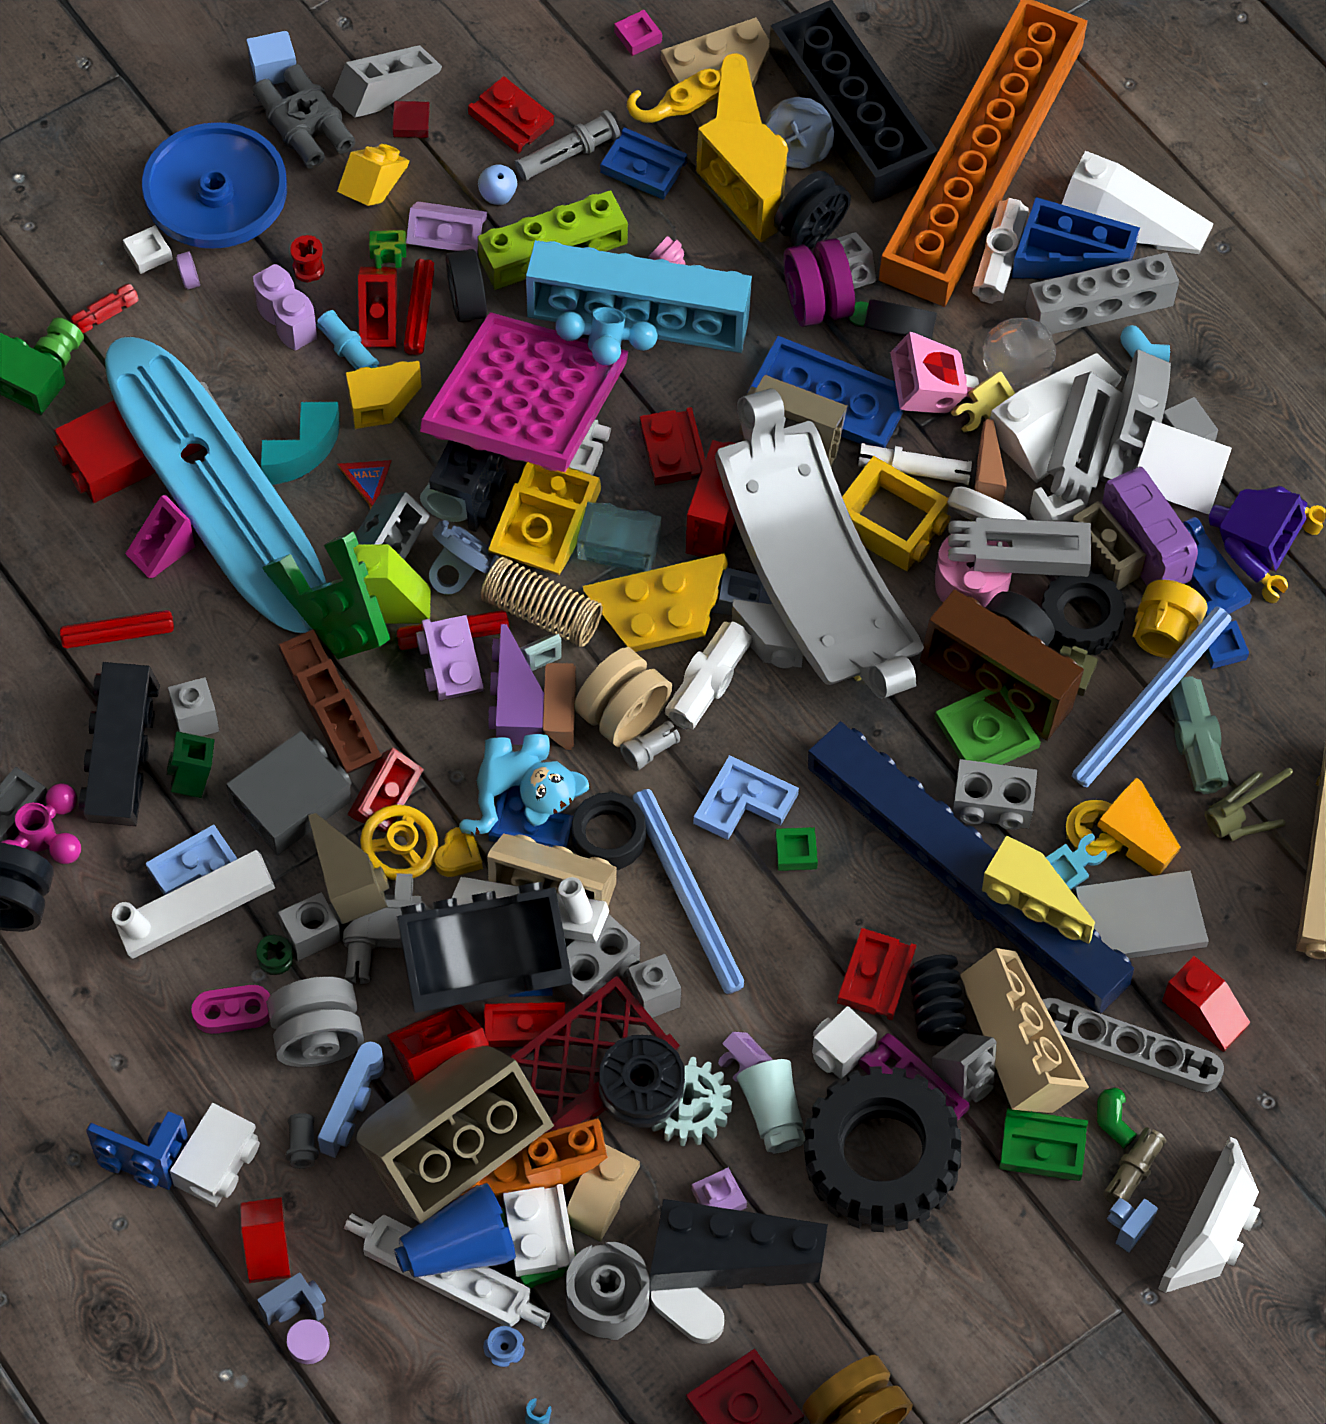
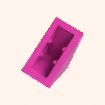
(161, 539)

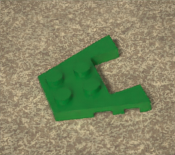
(337, 610)

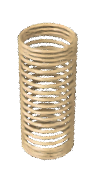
(583, 623)

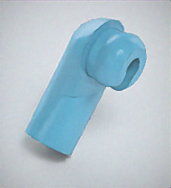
(1133, 339)

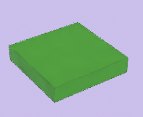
(984, 732)

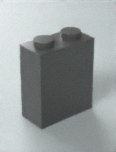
(287, 788)

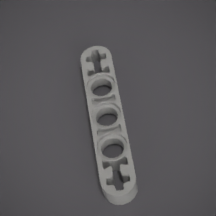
(1148, 1045)

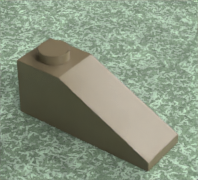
(348, 872)

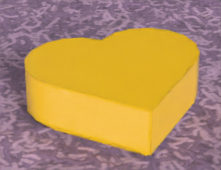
(457, 855)

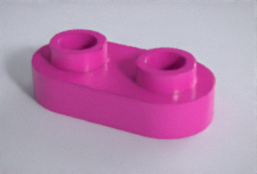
(232, 1007)

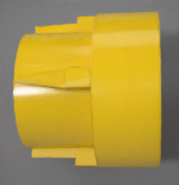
(1167, 617)

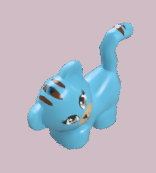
(543, 785)

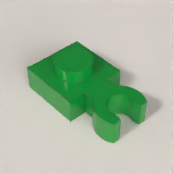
(387, 247)

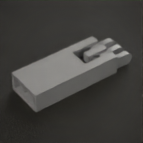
(1083, 432)
(1035, 548)

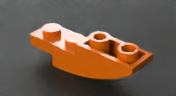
(550, 1160)

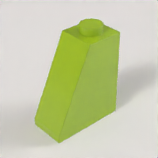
(398, 588)

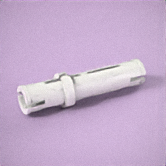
(918, 463)

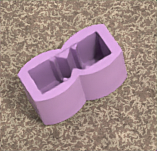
(285, 307)

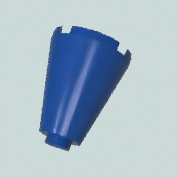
(458, 1237)

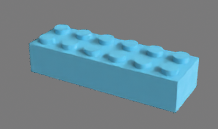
(679, 300)

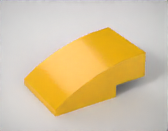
(544, 517)

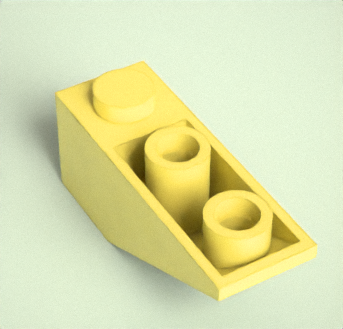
(1031, 884)

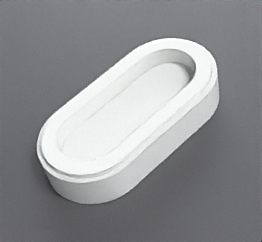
(690, 1313)

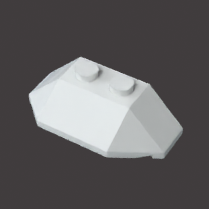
(1215, 1223)

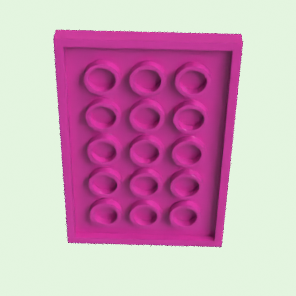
(522, 393)

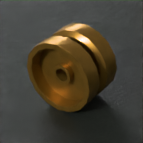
(858, 1397)

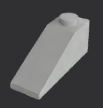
(380, 80)

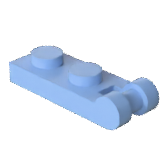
(351, 1097)

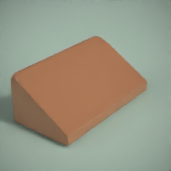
(559, 703)

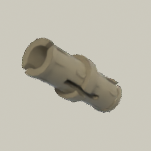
(1135, 1166)

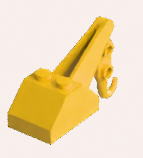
(734, 150)

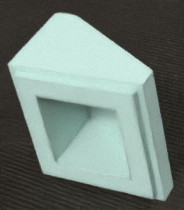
(542, 651)

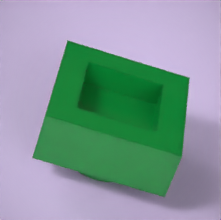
(796, 849)

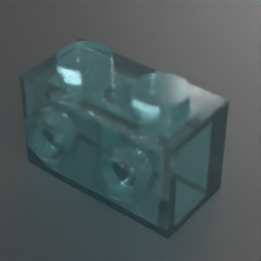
(619, 537)

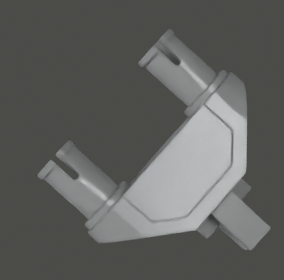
(377, 930)

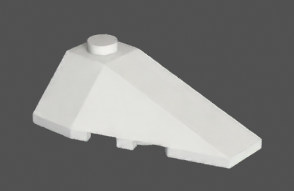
(1121, 195)
(1032, 417)

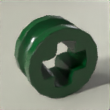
(274, 943)

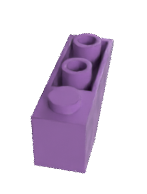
(517, 691)

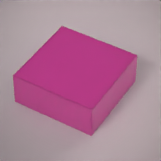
(638, 32)

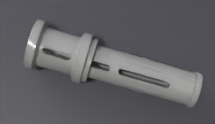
(581, 139)

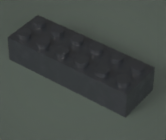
(870, 120)

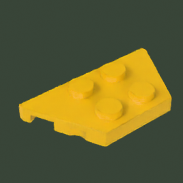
(661, 603)

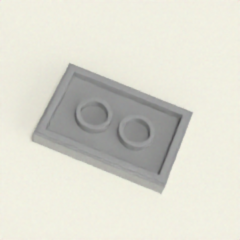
(1146, 914)

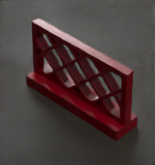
(588, 1104)

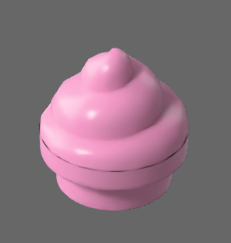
(669, 251)

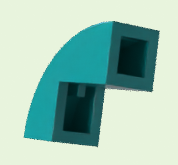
(292, 459)

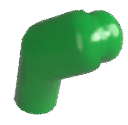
(1110, 1116)

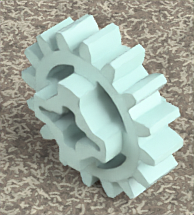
(706, 1104)

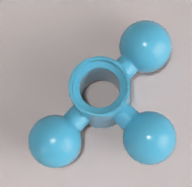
(606, 333)

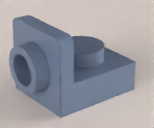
(286, 1299)

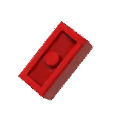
(387, 785)

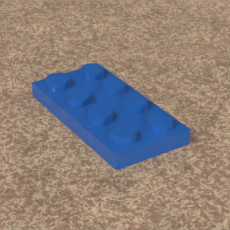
(869, 398)

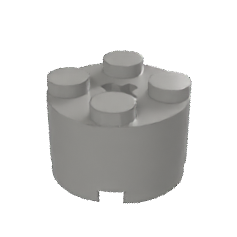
(597, 1269)

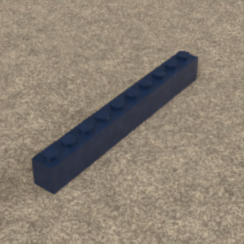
(958, 860)

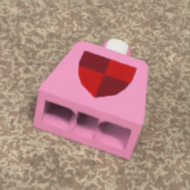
(929, 375)

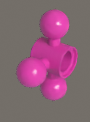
(63, 847)

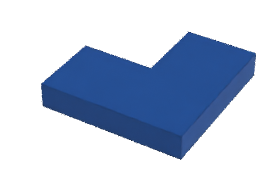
(512, 821)

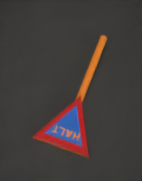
(366, 477)

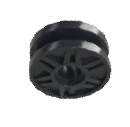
(812, 209)
(646, 1057)

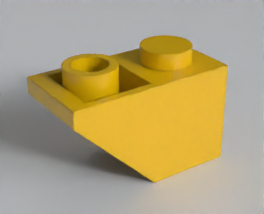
(372, 173)
(382, 392)

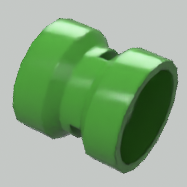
(60, 340)

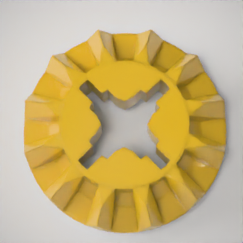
(1083, 817)

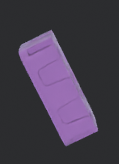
(1152, 525)

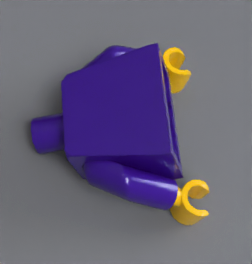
(1262, 529)

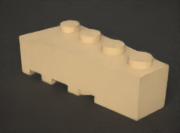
(1029, 1048)

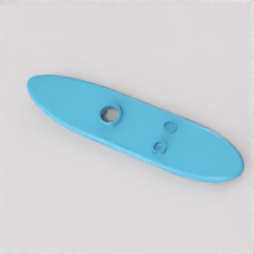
(224, 495)

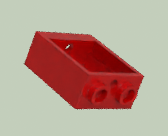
(709, 513)

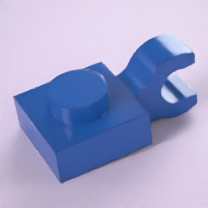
(1228, 646)

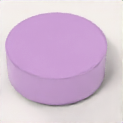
(187, 270)
(308, 1341)

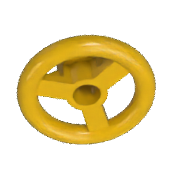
(400, 828)

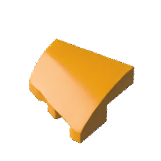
(1141, 828)

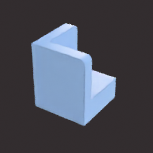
(270, 56)

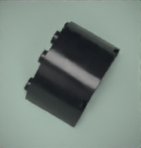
(483, 947)

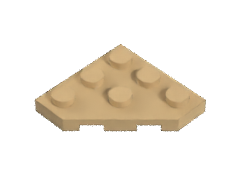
(708, 53)

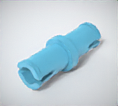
(345, 342)

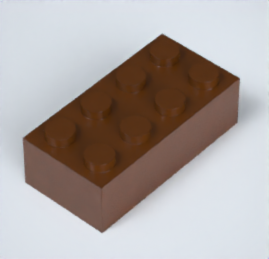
(990, 652)

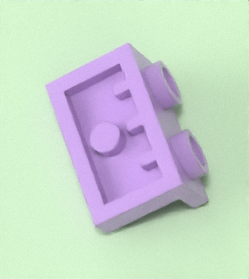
(450, 656)

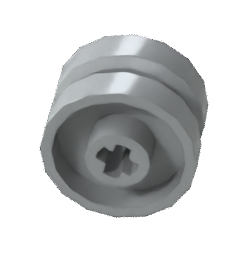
(315, 1021)

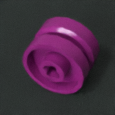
(819, 282)

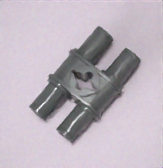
(303, 116)

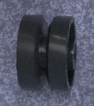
(23, 884)

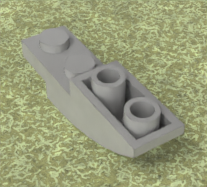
(1142, 403)

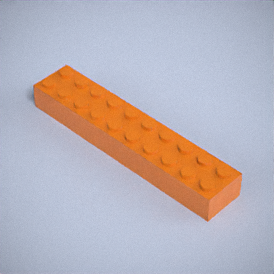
(982, 152)

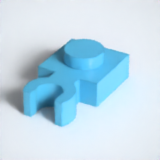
(1071, 864)

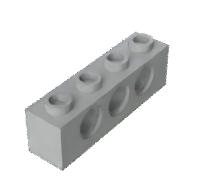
(1103, 294)

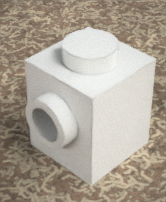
(842, 1042)

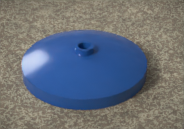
(214, 185)

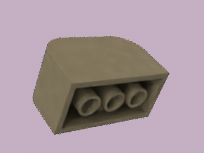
(452, 1129)

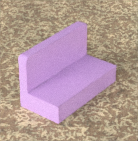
(444, 226)

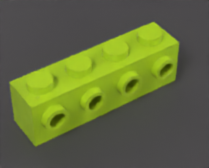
(586, 223)

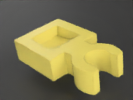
(985, 398)

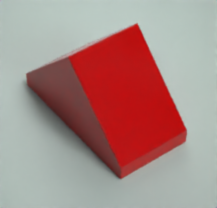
(265, 1240)

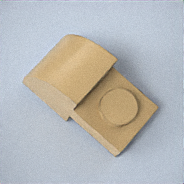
(600, 1193)

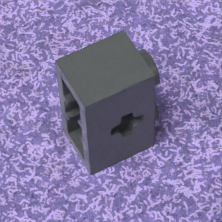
(393, 521)

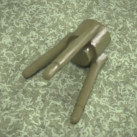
(1227, 814)

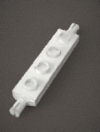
(476, 1288)

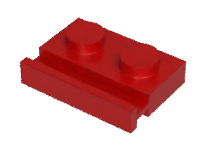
(511, 114)
(672, 445)
(876, 974)

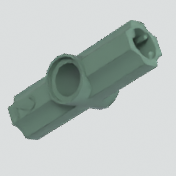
(1198, 736)

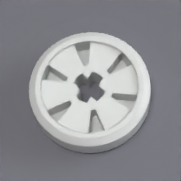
(975, 504)

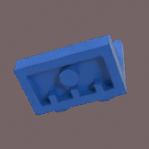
(148, 1164)

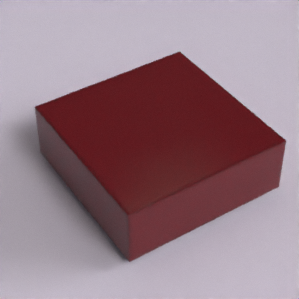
(411, 119)

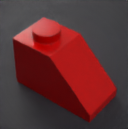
(377, 306)
(1206, 1003)

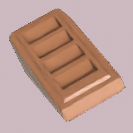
(990, 473)

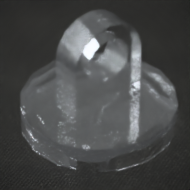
(1020, 350)

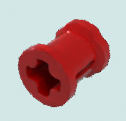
(312, 262)

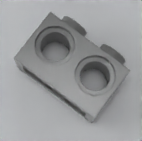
(994, 784)
(590, 958)

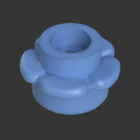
(500, 1336)

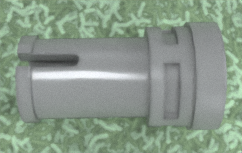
(642, 749)

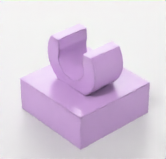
(744, 1050)
(719, 1191)

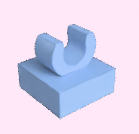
(1131, 1222)

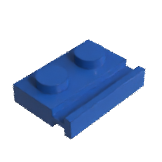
(643, 163)

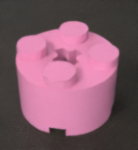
(963, 578)

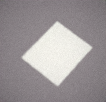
(1184, 466)

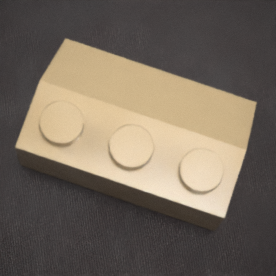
(522, 861)

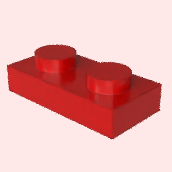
(520, 1022)

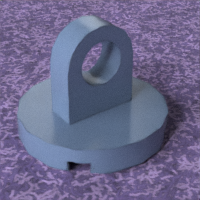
(805, 129)
(461, 551)

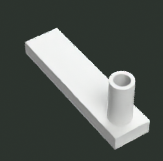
(191, 904)
(580, 916)

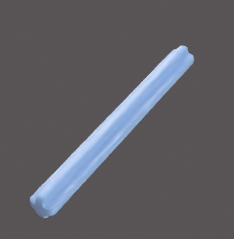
(1151, 696)
(689, 893)

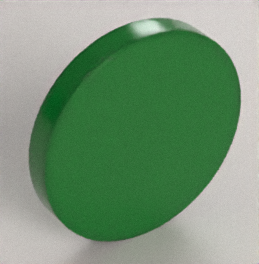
(859, 315)

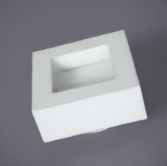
(147, 249)

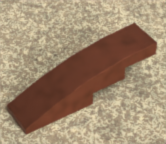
(329, 701)

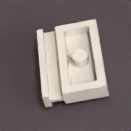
(539, 1229)

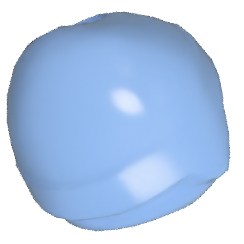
(497, 184)

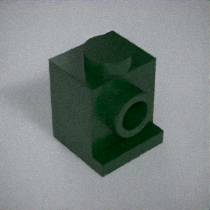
(190, 763)

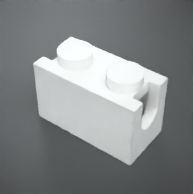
(215, 1155)

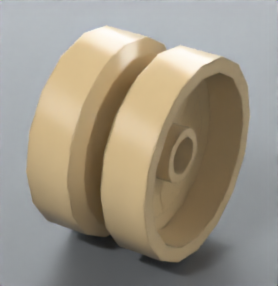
(623, 696)

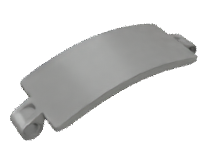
(812, 553)

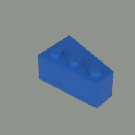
(1070, 241)

